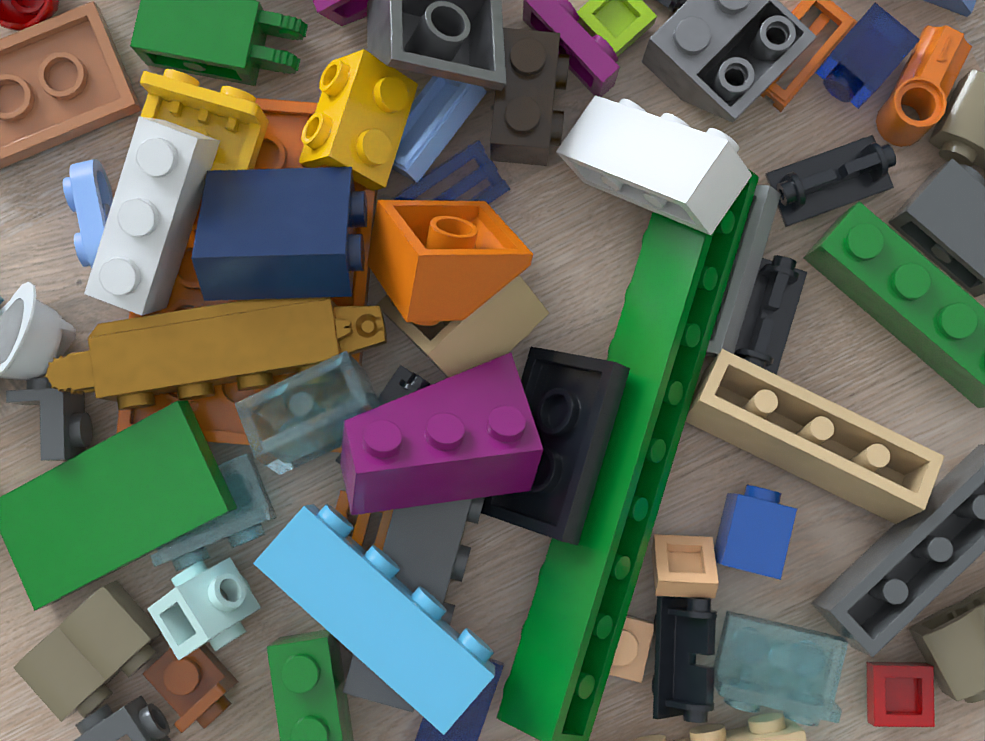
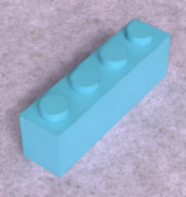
(377, 615)

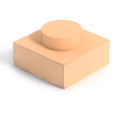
(684, 566)
(633, 649)

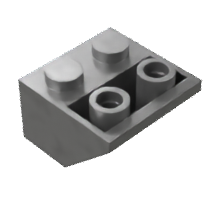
(725, 52)

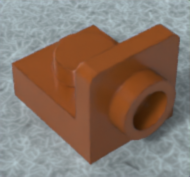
(192, 685)

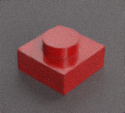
(900, 694)

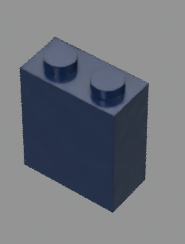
(279, 234)

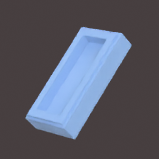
(433, 122)

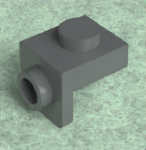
(63, 419)
(135, 719)

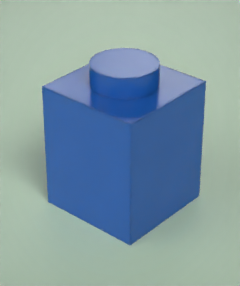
(755, 532)

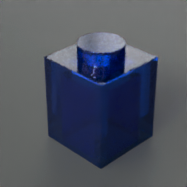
(866, 56)

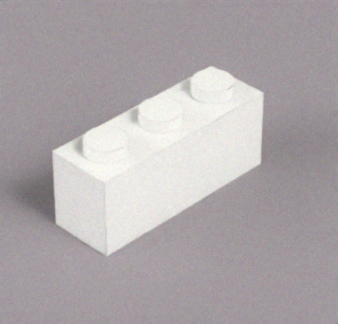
(656, 162)
(151, 216)

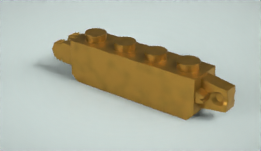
(212, 347)

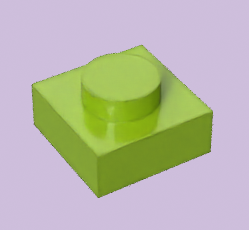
(616, 21)

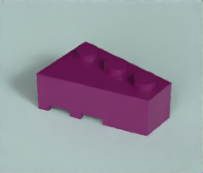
(443, 443)

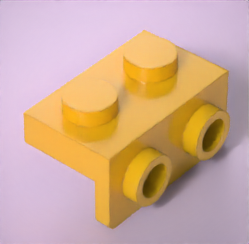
(222, 115)
(359, 118)

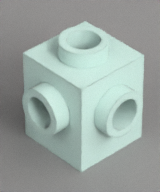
(204, 607)

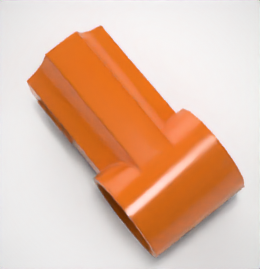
(923, 85)

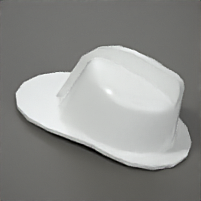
(31, 335)

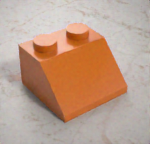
(443, 257)

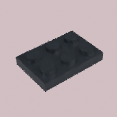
(574, 413)

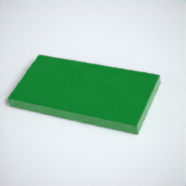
(113, 504)

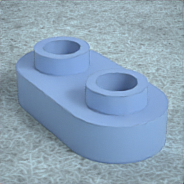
(91, 197)

